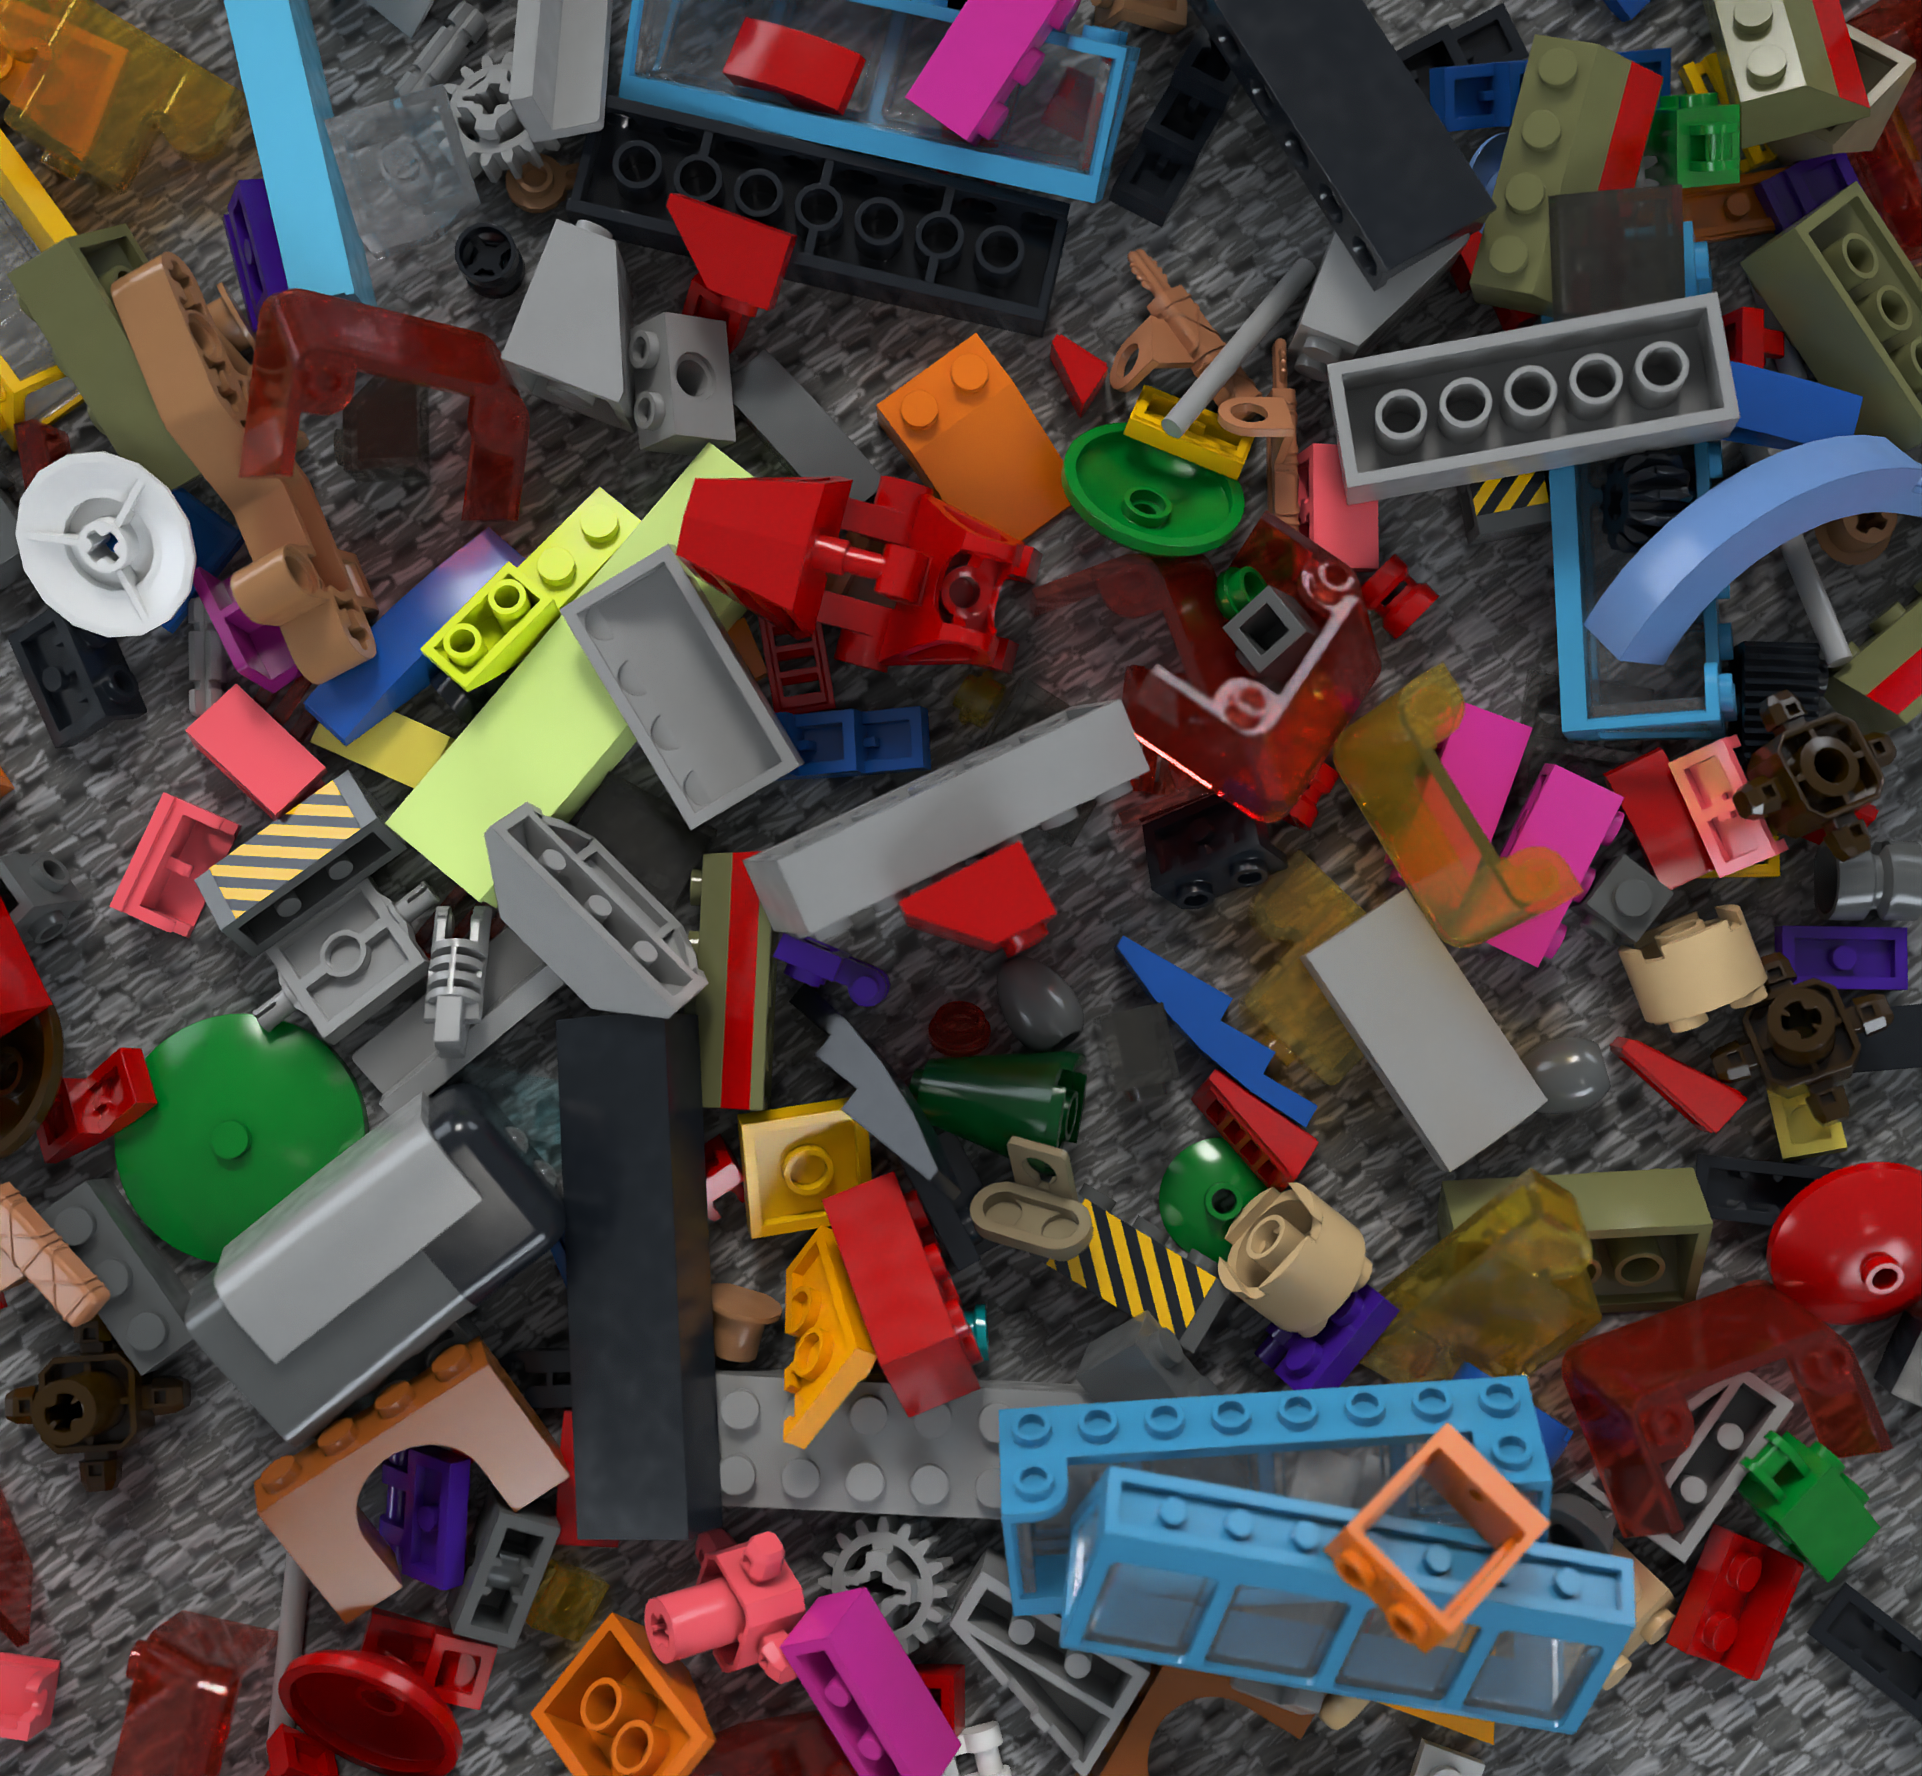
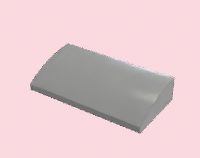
(681, 686)
(1424, 1031)

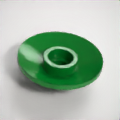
(1189, 1190)

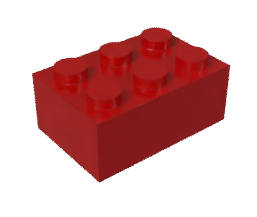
(905, 1293)

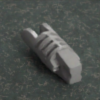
(456, 979)

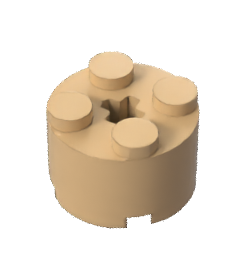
(1695, 968)
(1294, 1259)

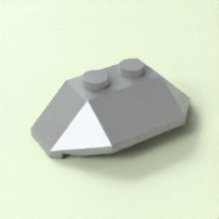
(589, 917)

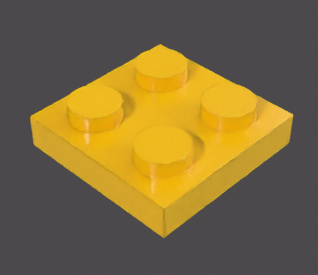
(797, 1160)

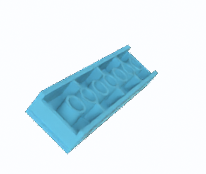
(300, 172)

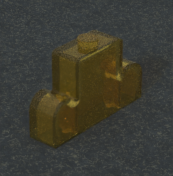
(108, 92)
(1285, 1002)
(1494, 1291)

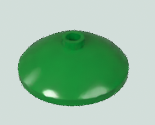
(1148, 495)

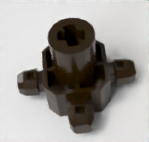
(1814, 776)
(1810, 1064)
(95, 1404)

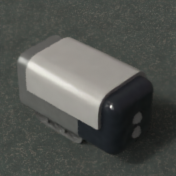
(377, 1261)

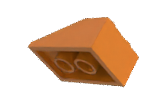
(977, 441)
(624, 1709)

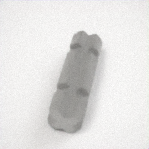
(444, 50)
(206, 659)

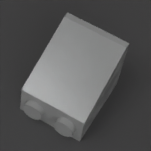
(1348, 318)
(577, 327)

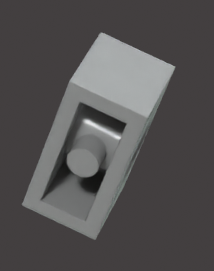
(682, 384)

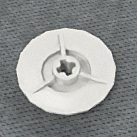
(65, 553)

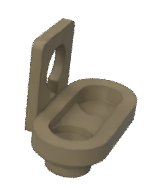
(1032, 1212)

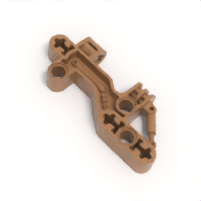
(202, 399)

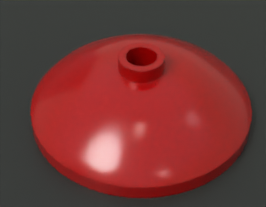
(1852, 1244)
(372, 1712)

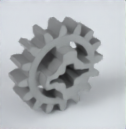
(484, 110)
(903, 1562)

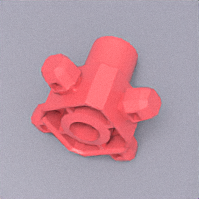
(738, 1608)

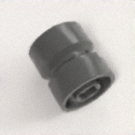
(1877, 882)

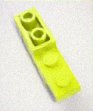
(524, 601)

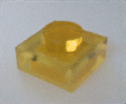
(566, 1600)

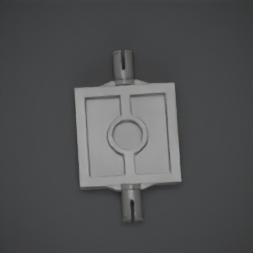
(348, 960)

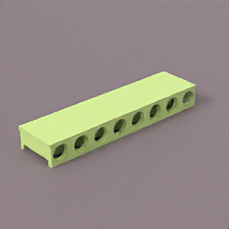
(548, 726)

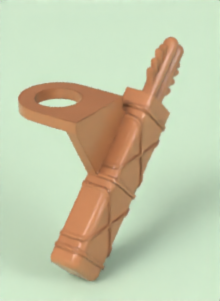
(1173, 338)
(1280, 435)
(38, 1255)

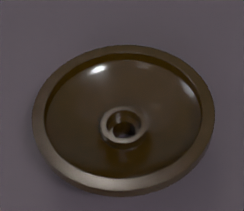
(29, 1077)

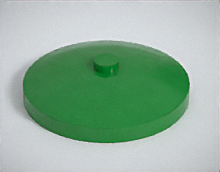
(234, 1128)

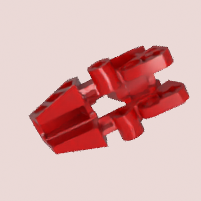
(778, 537)

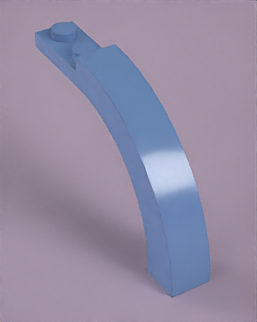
(1737, 525)

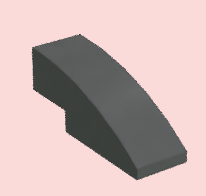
(798, 428)

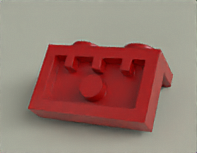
(1735, 1602)

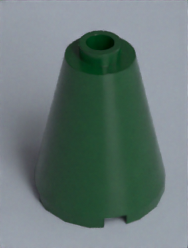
(1004, 1097)

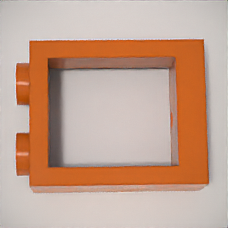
(1479, 1497)

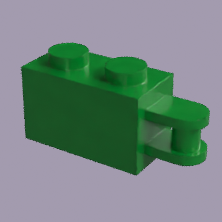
(1694, 141)
(1808, 1502)

